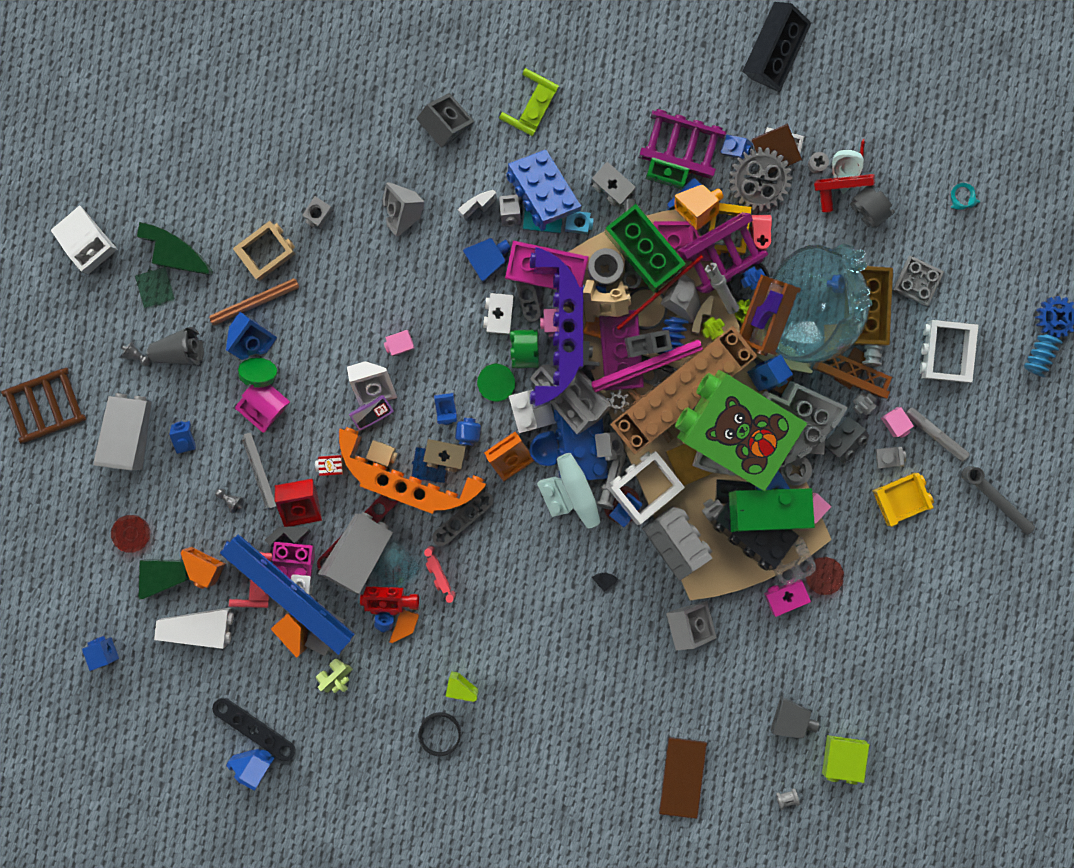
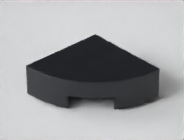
(604, 580)

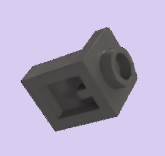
(588, 353)

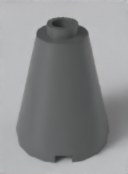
(178, 348)

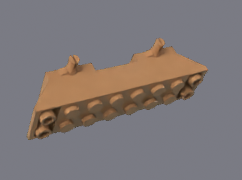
(661, 407)

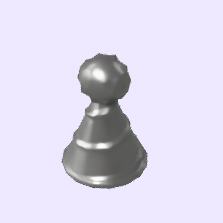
(132, 352)
(232, 502)

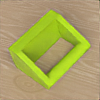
(461, 688)

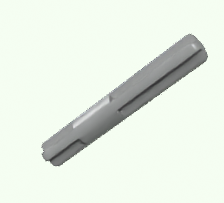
(937, 434)

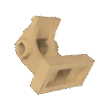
(616, 301)

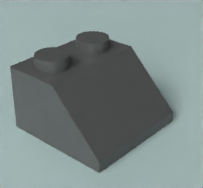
(444, 119)

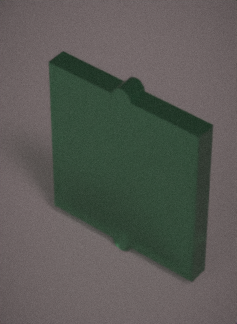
(154, 287)

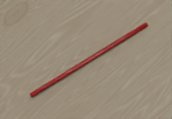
(660, 292)

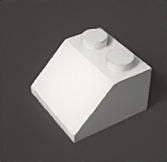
(526, 416)

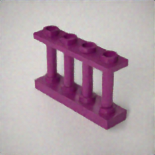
(705, 168)
(708, 241)

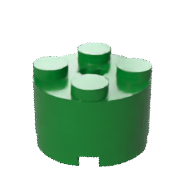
(524, 349)

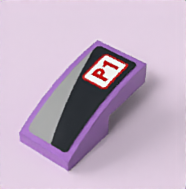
(371, 413)

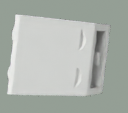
(83, 240)

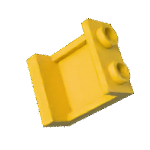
(903, 498)

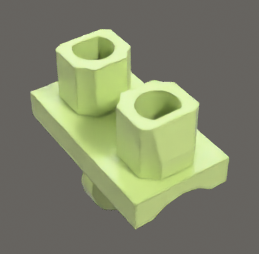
(337, 679)

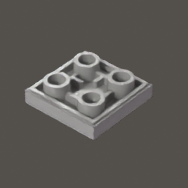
(918, 281)

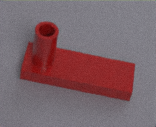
(826, 185)

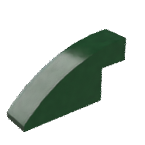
(172, 251)

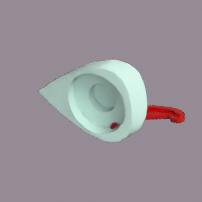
(848, 163)

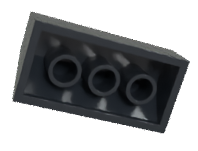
(777, 45)

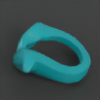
(972, 200)

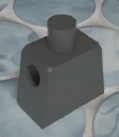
(792, 720)

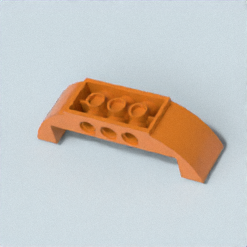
(370, 477)

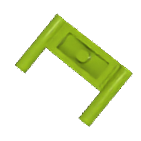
(536, 106)

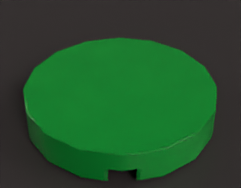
(257, 372)
(496, 382)

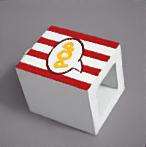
(330, 465)

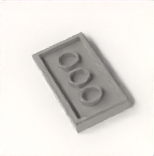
(258, 471)

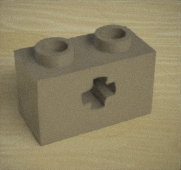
(435, 447)

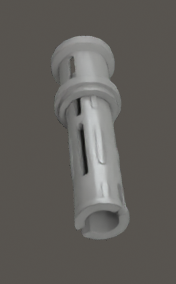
(607, 498)

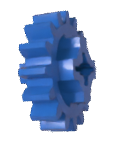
(1065, 317)

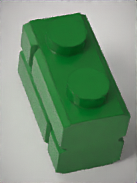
(667, 173)

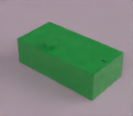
(644, 248)
(771, 510)

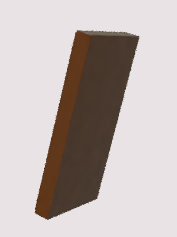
(682, 777)

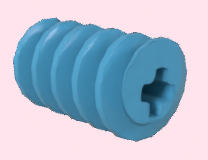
(1042, 354)

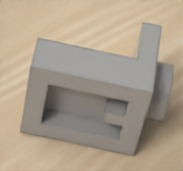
(510, 210)
(890, 457)

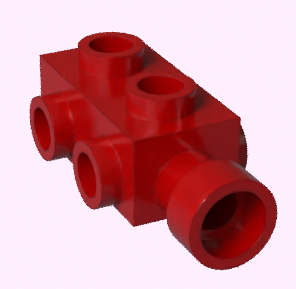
(387, 600)

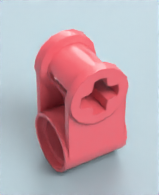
(761, 230)

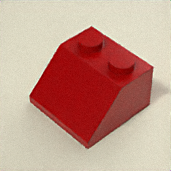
(297, 502)

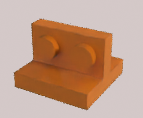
(509, 456)

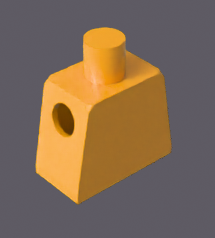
(698, 205)

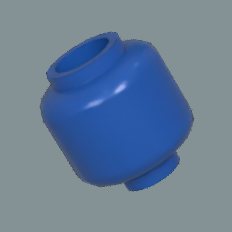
(468, 432)

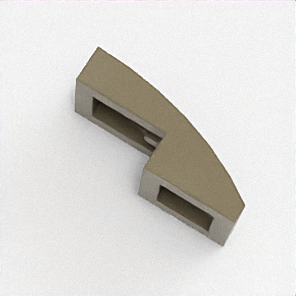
(704, 311)

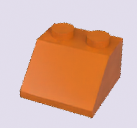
(201, 567)
(292, 634)

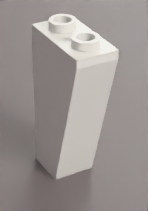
(199, 628)

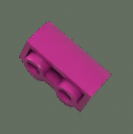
(262, 406)
(293, 558)

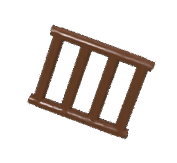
(27, 388)

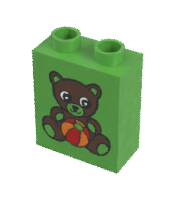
(739, 429)

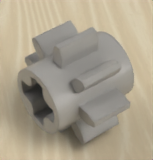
(622, 402)
(864, 403)
(712, 508)

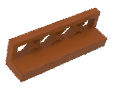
(853, 379)

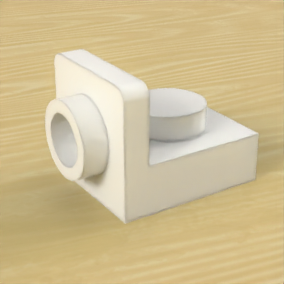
(303, 582)

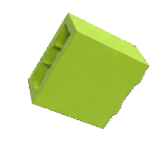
(845, 759)

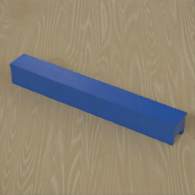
(287, 594)

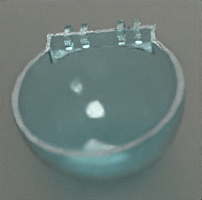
(830, 305)

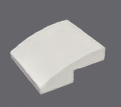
(482, 201)

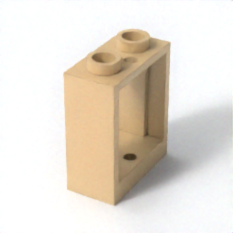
(248, 261)

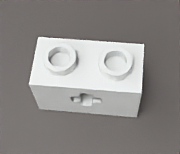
(505, 304)

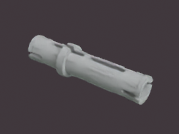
(719, 283)

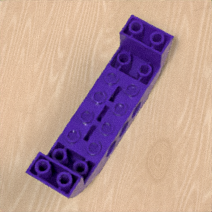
(567, 295)

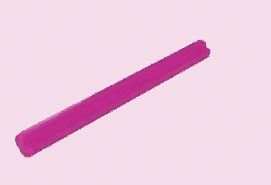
(646, 366)

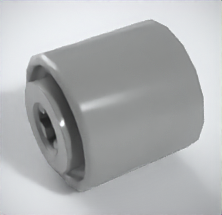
(603, 257)

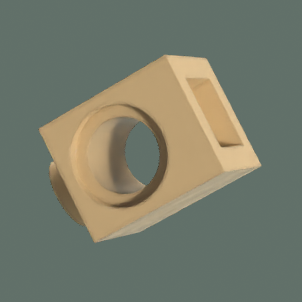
(381, 453)

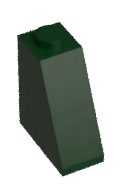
(160, 575)

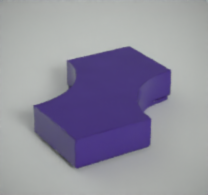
(767, 309)

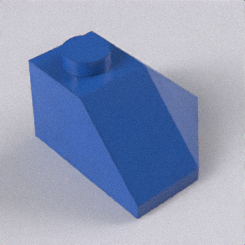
(248, 337)
(250, 767)

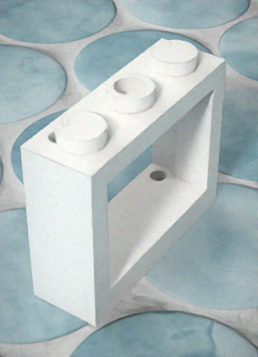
(968, 354)
(634, 469)

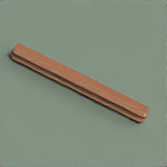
(254, 301)

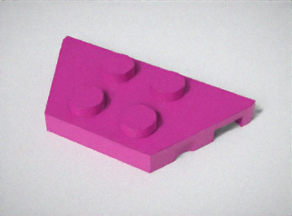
(680, 234)

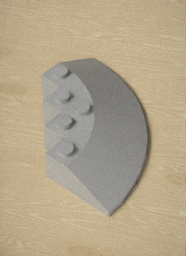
(815, 409)

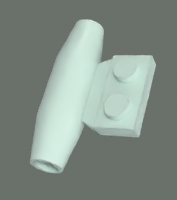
(570, 492)

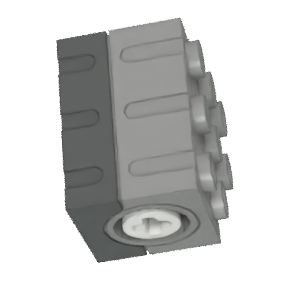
(677, 542)

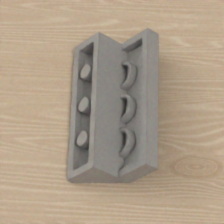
(578, 403)

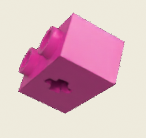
(780, 605)

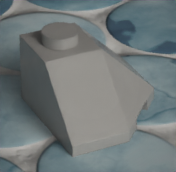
(402, 206)
(683, 298)

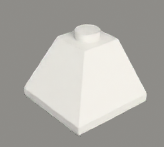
(370, 382)

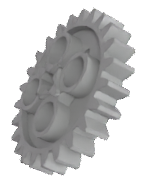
(765, 162)

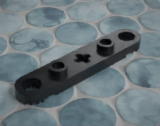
(265, 738)

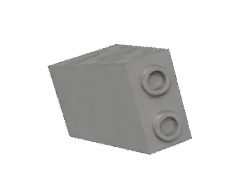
(123, 433)
(356, 553)

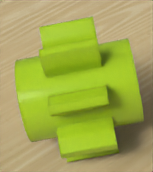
(743, 308)
(712, 328)

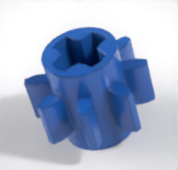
(751, 277)

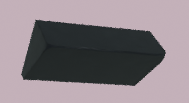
(723, 488)

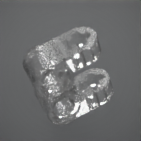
(794, 566)

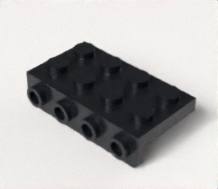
(764, 546)

